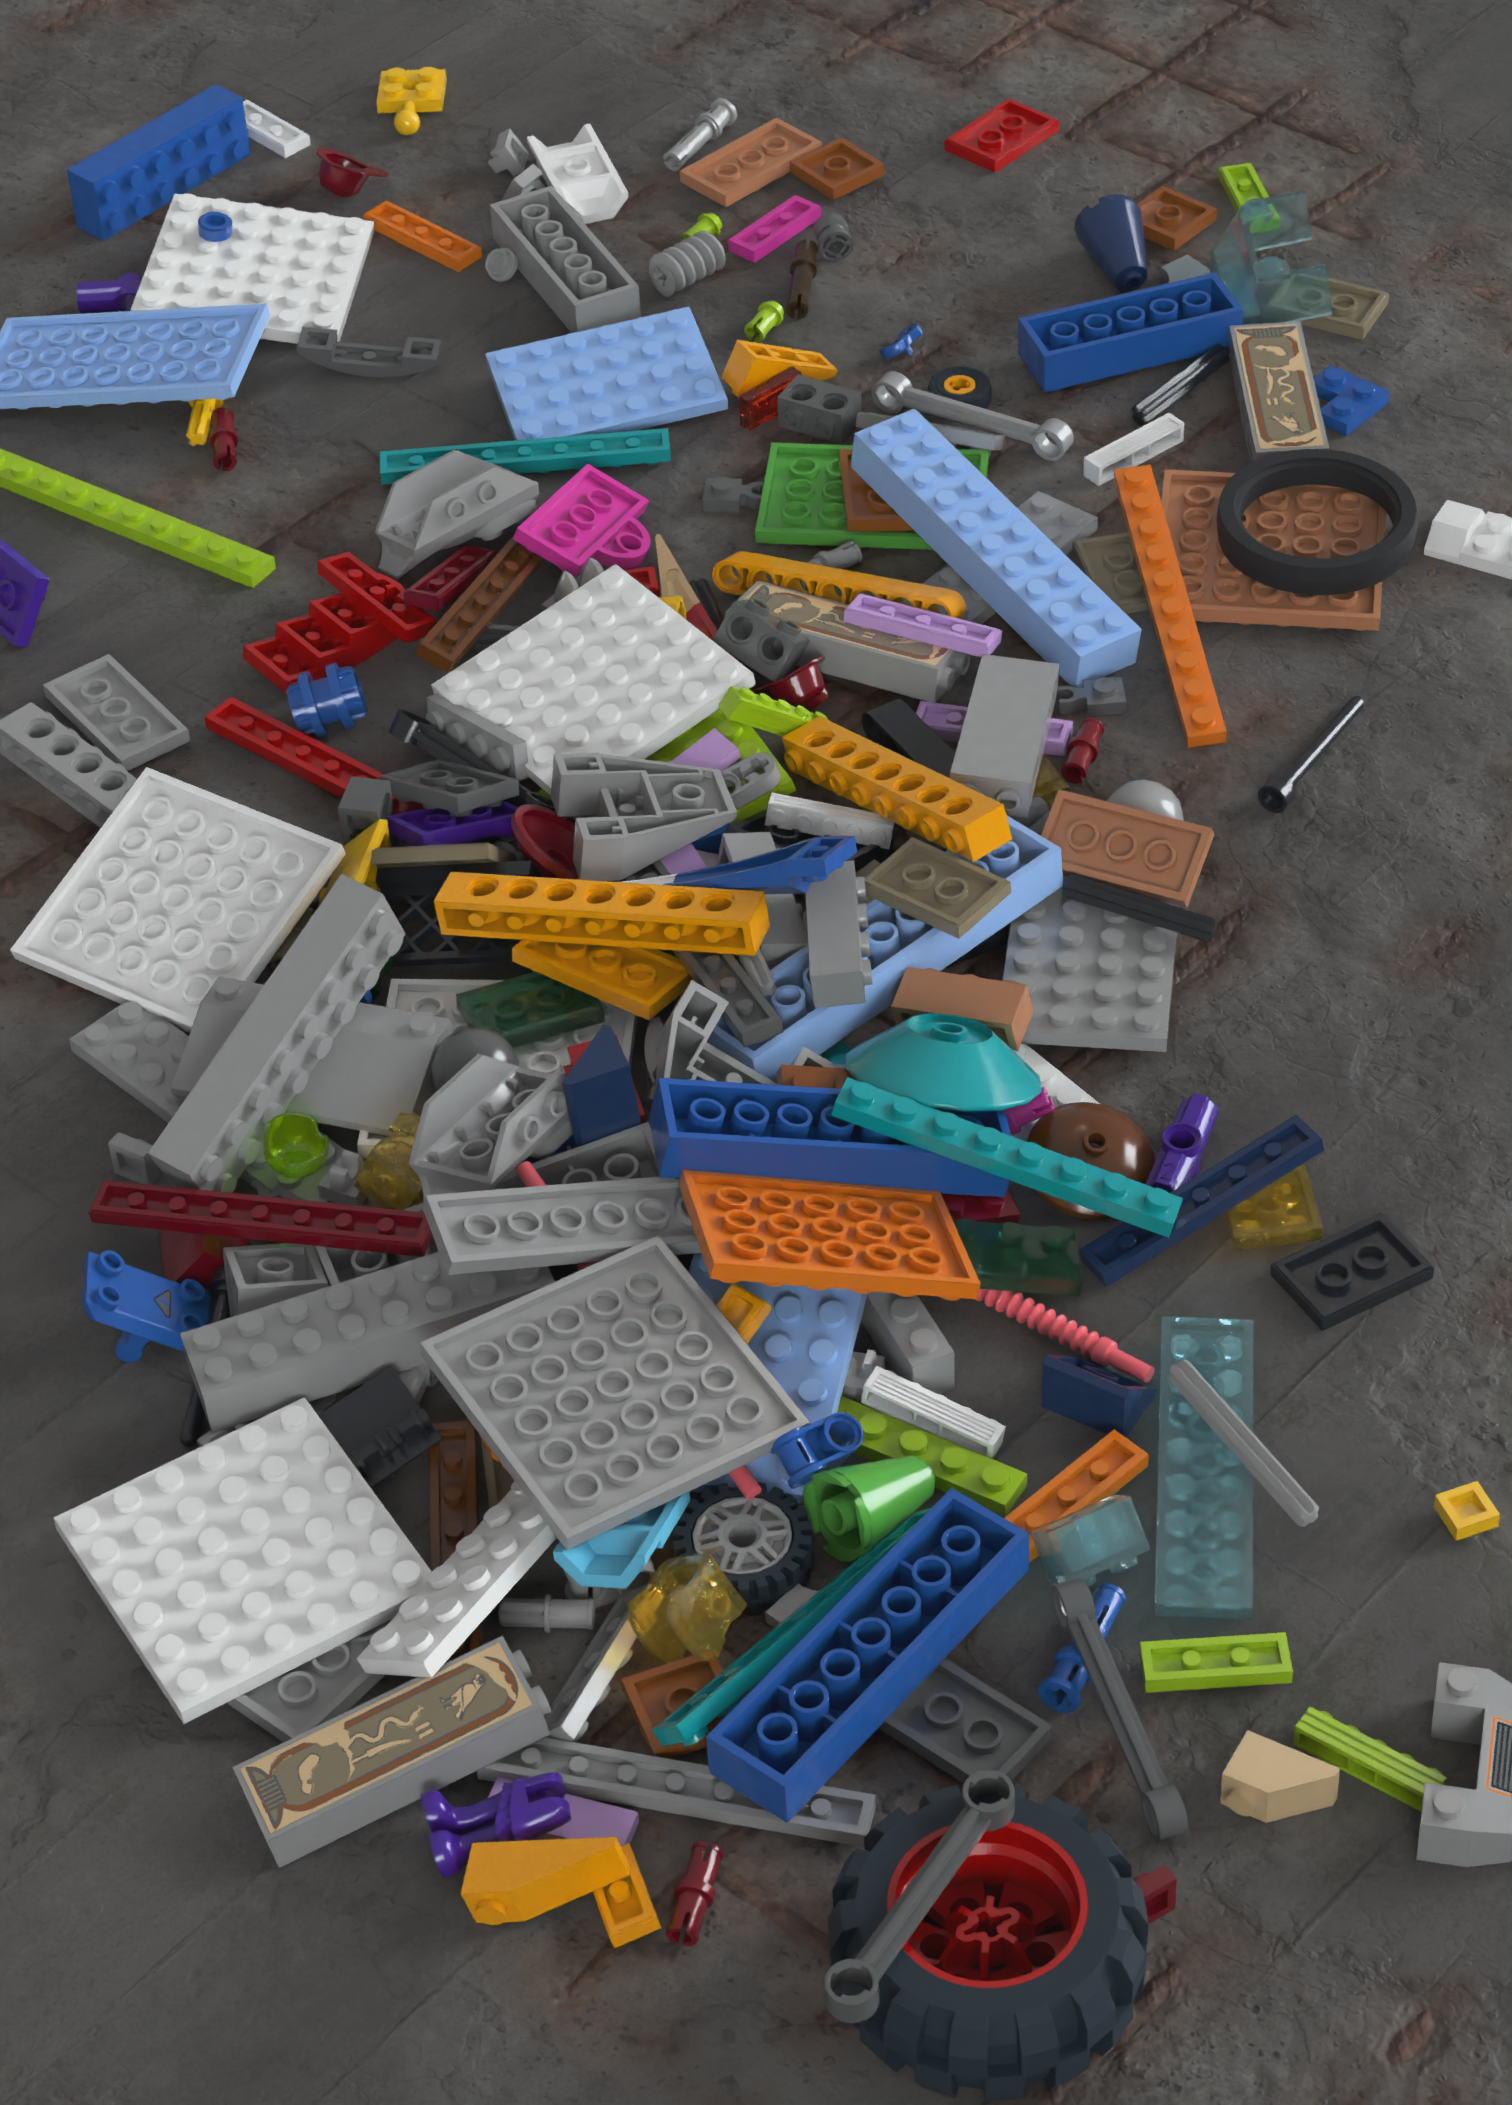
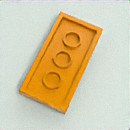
(626, 977)

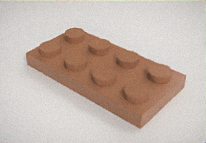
(748, 162)
(1128, 847)

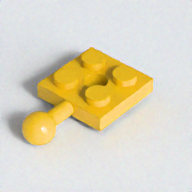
(409, 93)

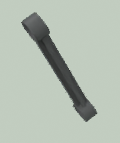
(1159, 1800)
(919, 1896)

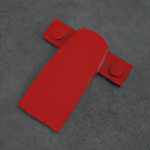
(339, 626)

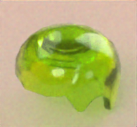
(294, 1145)

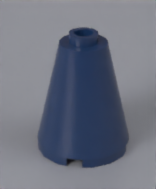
(1115, 239)

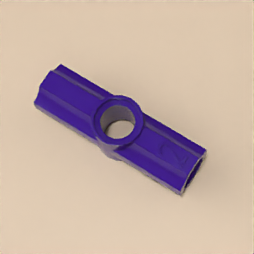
(108, 295)
(1184, 1143)

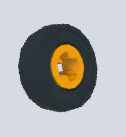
(962, 385)

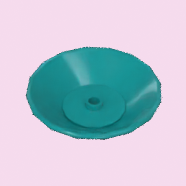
(945, 1065)

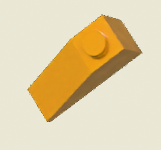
(757, 362)
(534, 1876)

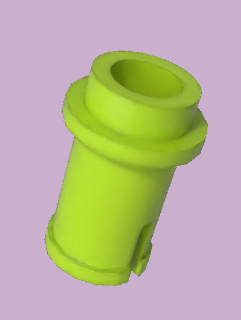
(706, 222)
(769, 315)

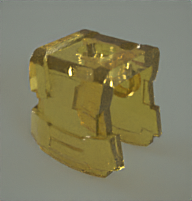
(386, 1171)
(685, 1609)

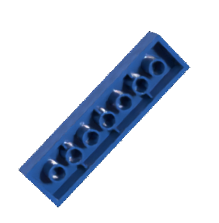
(794, 1136)
(867, 1655)

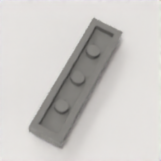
(955, 435)
(479, 736)
(591, 1677)

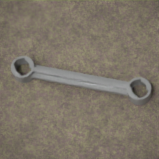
(973, 416)

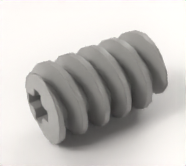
(686, 263)

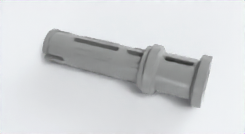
(707, 128)

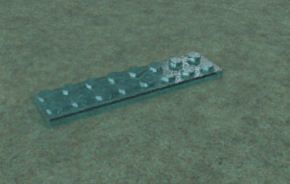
(1202, 1484)

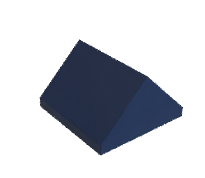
(601, 1091)
(1093, 1394)

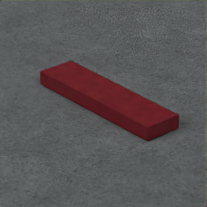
(449, 578)

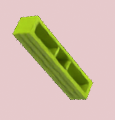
(763, 712)
(1365, 1757)

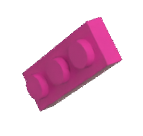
(774, 228)

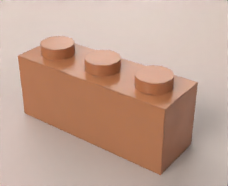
(997, 1004)

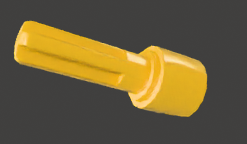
(201, 419)

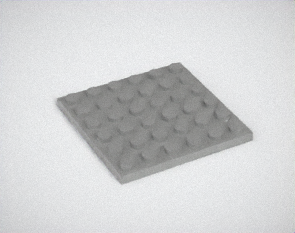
(612, 1390)

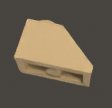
(1276, 1781)

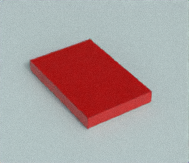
(1001, 135)

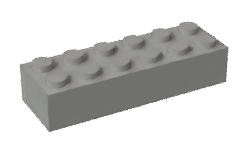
(564, 261)

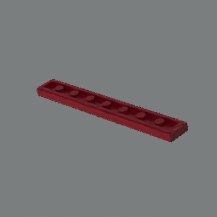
(262, 1218)

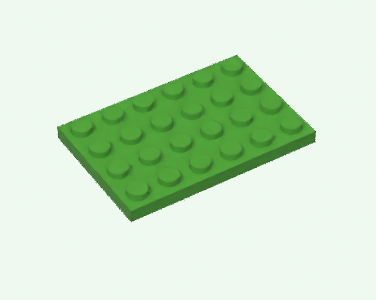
(806, 505)

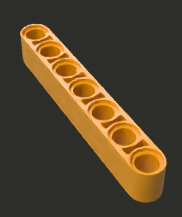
(821, 582)

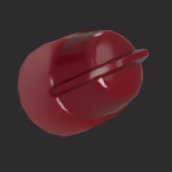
(343, 173)
(801, 687)

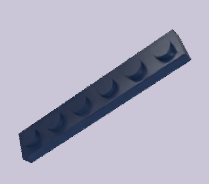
(1206, 1198)

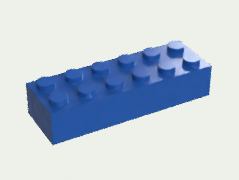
(158, 161)
(1127, 331)

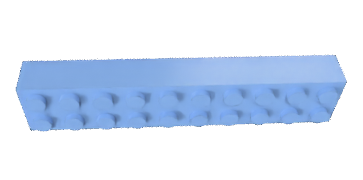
(995, 548)
(895, 943)

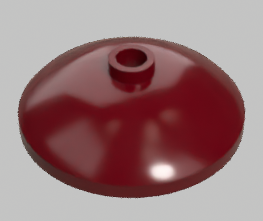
(545, 840)

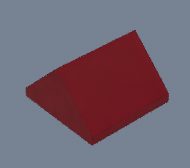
(194, 1255)

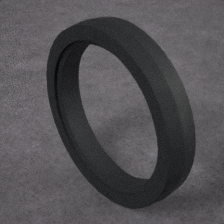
(1317, 575)

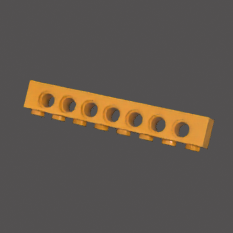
(897, 788)
(603, 913)

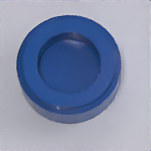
(215, 226)

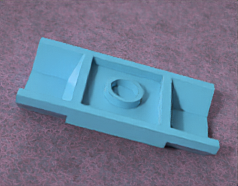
(623, 1551)

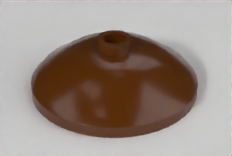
(1077, 1124)

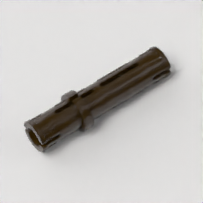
(803, 270)

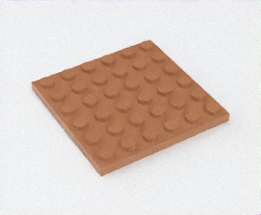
(1291, 520)

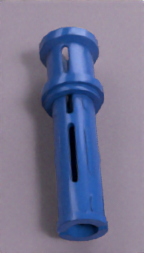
(1065, 1676)

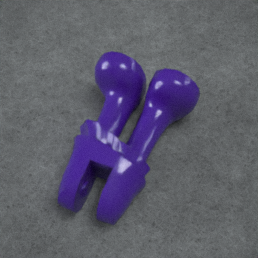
(519, 1811)

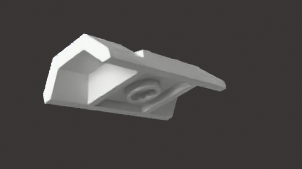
(582, 175)
(1472, 538)

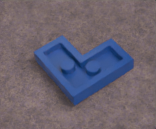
(1349, 399)

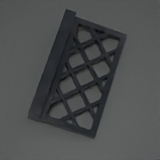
(423, 885)

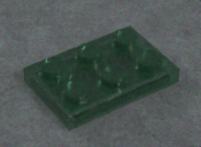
(529, 1008)
(1023, 1257)

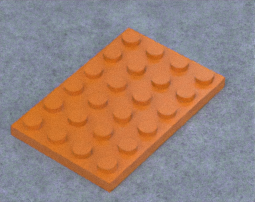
(827, 1235)

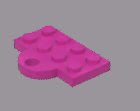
(588, 520)

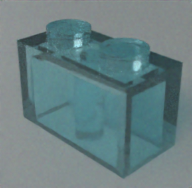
(1091, 1541)

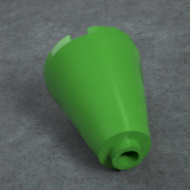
(865, 1502)

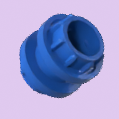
(327, 700)

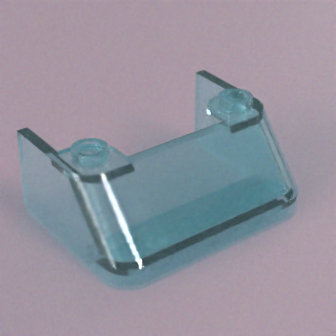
(1267, 286)

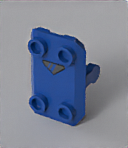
(141, 1304)

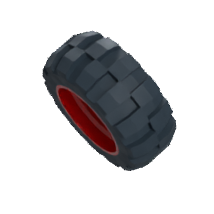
(1011, 2022)

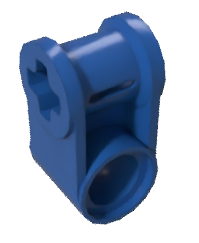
(812, 1450)

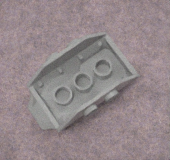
(447, 506)
(488, 1125)

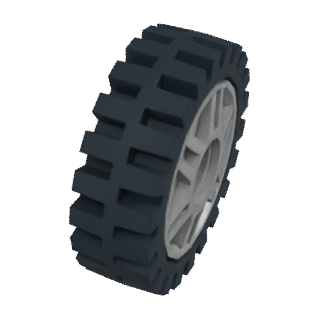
(756, 1542)

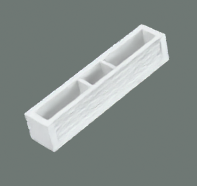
(1134, 448)
(828, 819)
(932, 1412)

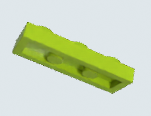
(1215, 1662)

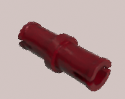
(223, 439)
(1082, 750)
(694, 1893)

